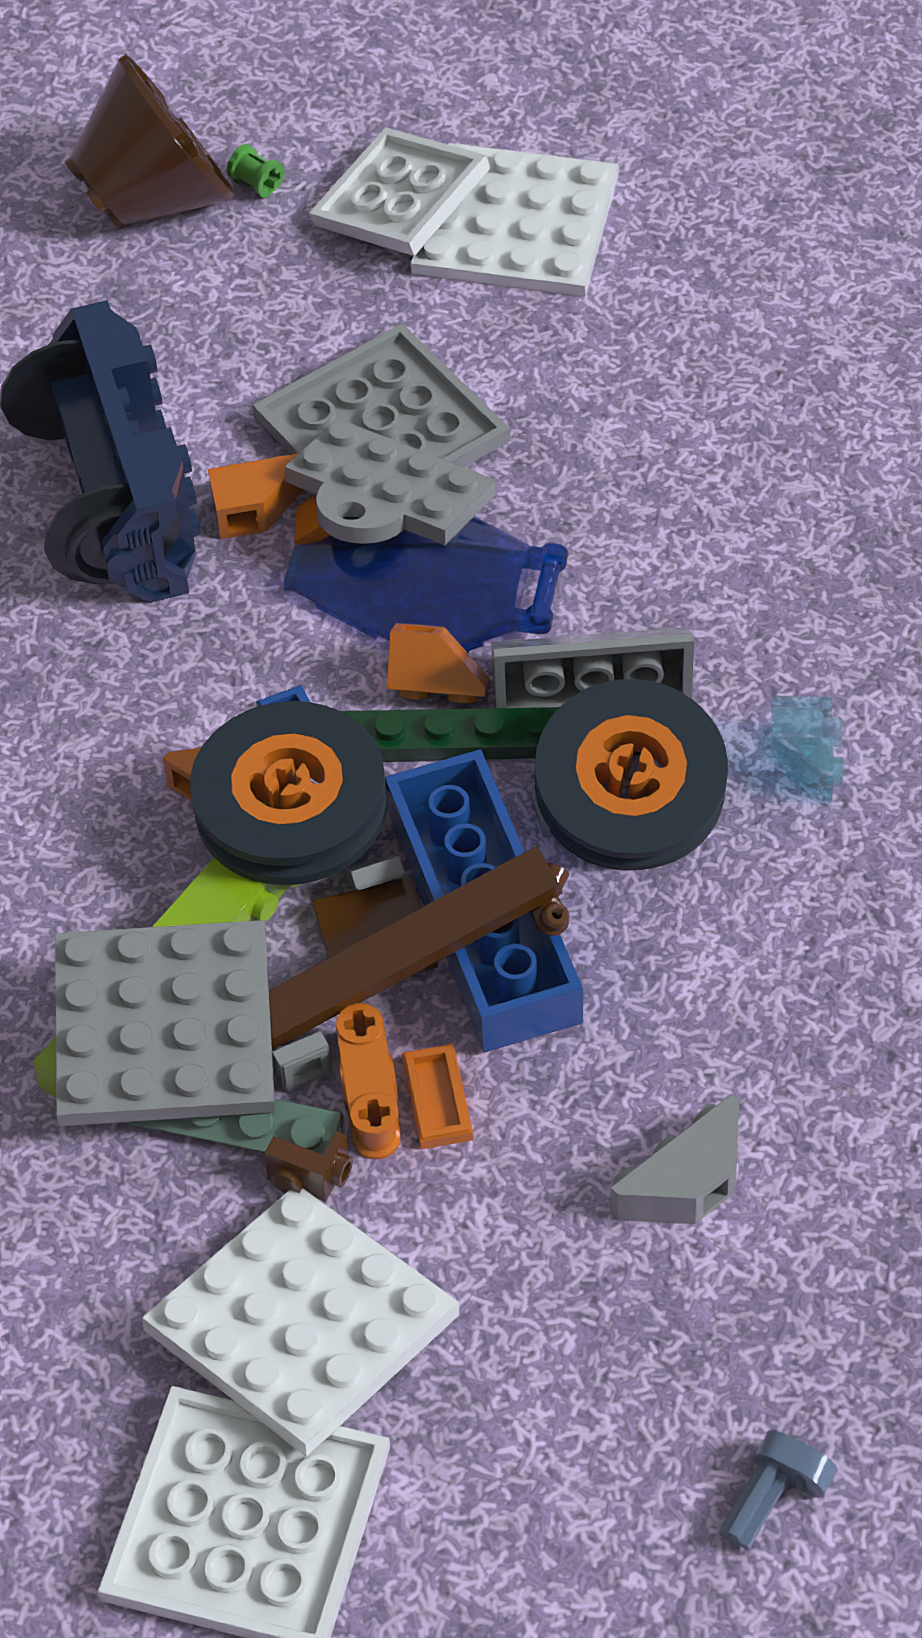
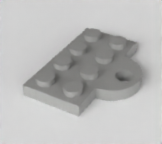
(385, 487)

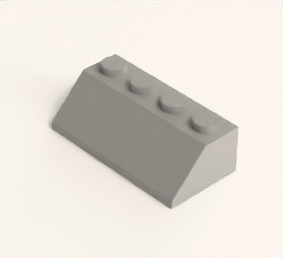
(557, 668)

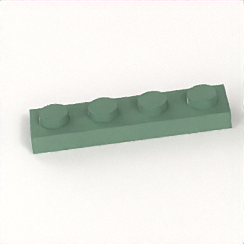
(291, 1122)

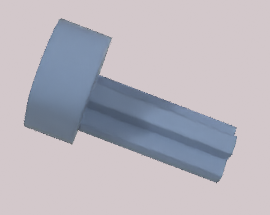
(779, 1462)

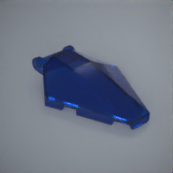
(465, 586)

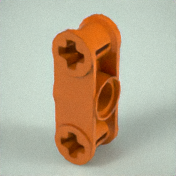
(368, 1081)

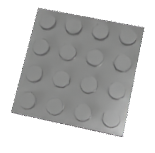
(391, 390)
(162, 1023)

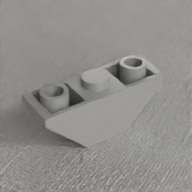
(685, 1173)

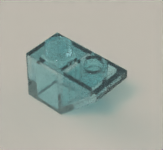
(804, 743)

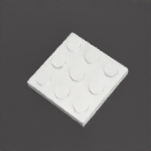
(399, 191)

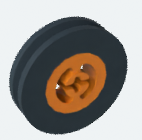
(594, 742)
(306, 826)

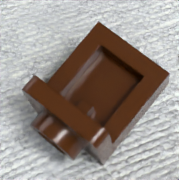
(298, 1168)

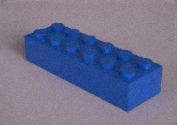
(451, 833)

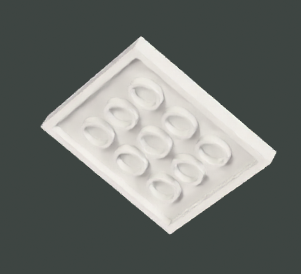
(525, 224)
(301, 1319)
(241, 1524)

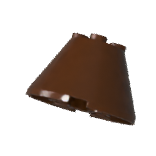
(141, 155)

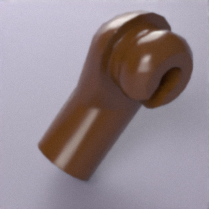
(552, 916)

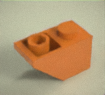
(251, 495)
(433, 662)

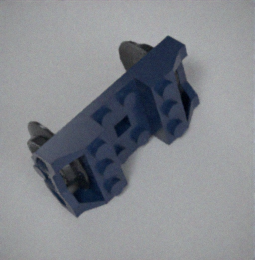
(134, 499)

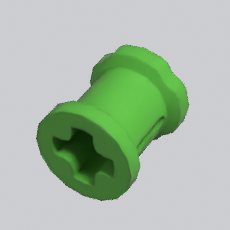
(255, 170)

